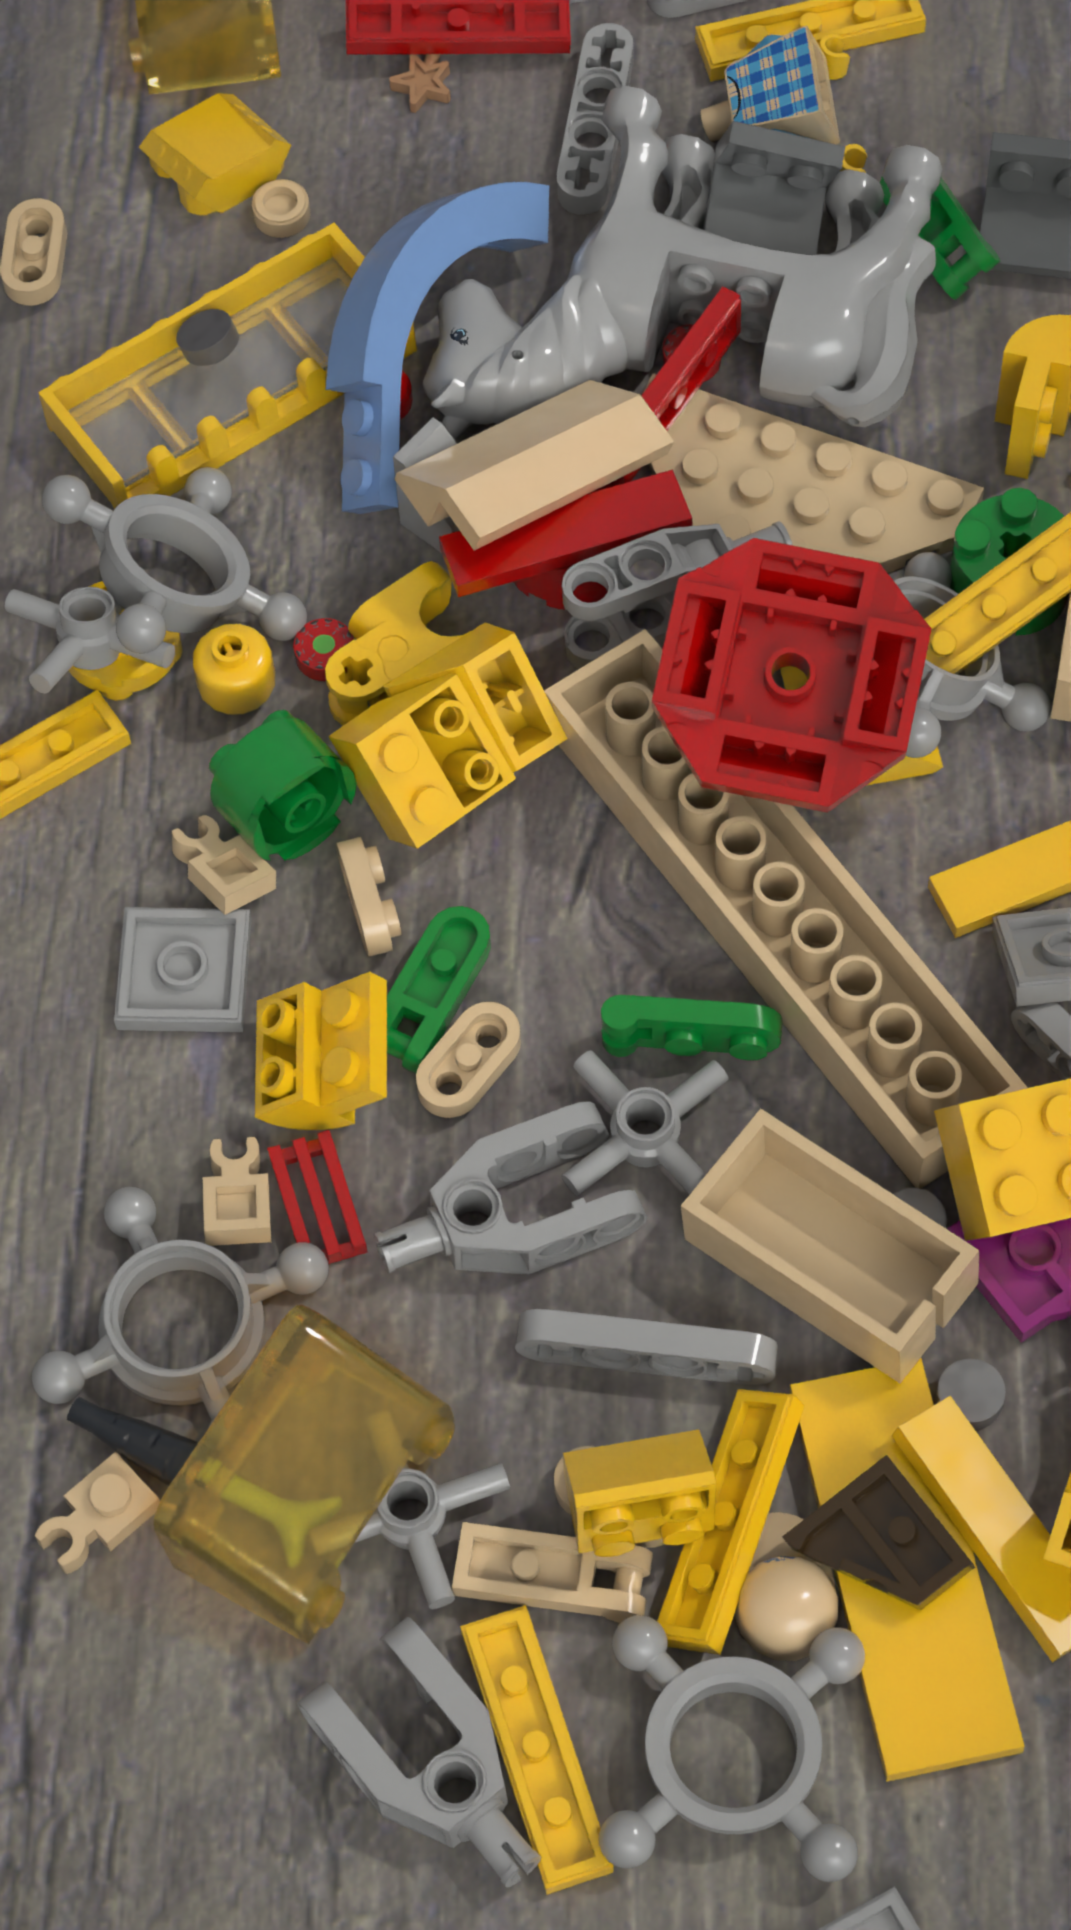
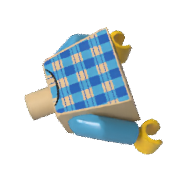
(787, 90)

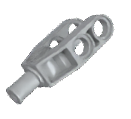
(677, 551)
(501, 1161)
(416, 1800)

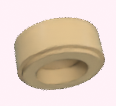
(281, 208)

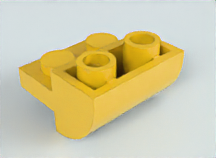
(1035, 389)
(321, 1053)

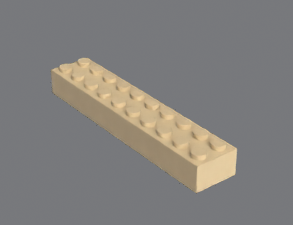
(784, 917)

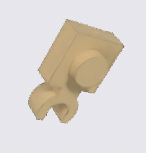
(223, 871)
(236, 1198)
(105, 1506)

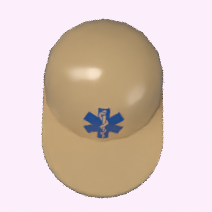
(785, 1596)

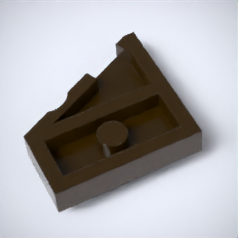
(883, 1538)

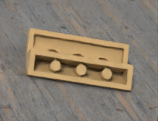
(536, 461)

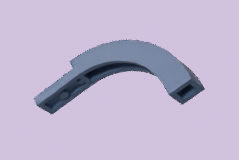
(381, 307)

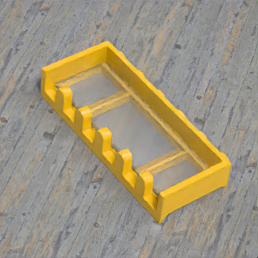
(151, 418)

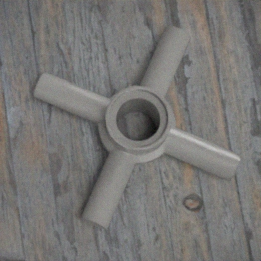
(85, 633)
(637, 1106)
(419, 1533)

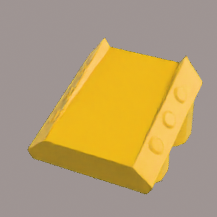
(216, 153)

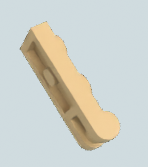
(546, 1572)

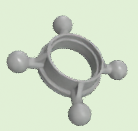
(193, 530)
(957, 696)
(130, 1215)
(835, 1658)

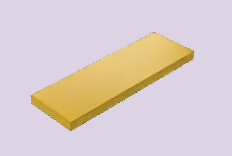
(929, 1672)

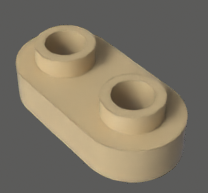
(33, 257)
(375, 918)
(465, 1062)

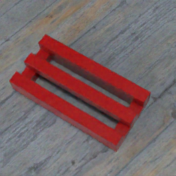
(302, 1153)

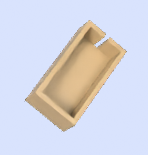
(830, 1245)

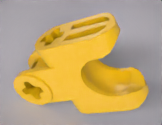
(388, 640)

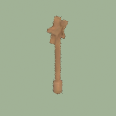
(423, 81)

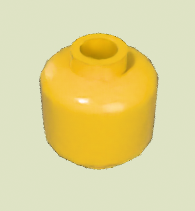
(234, 669)

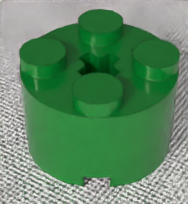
(995, 532)
(281, 787)

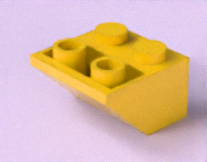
(500, 686)
(422, 759)
(640, 1493)

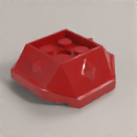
(804, 610)

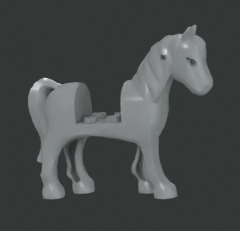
(831, 322)

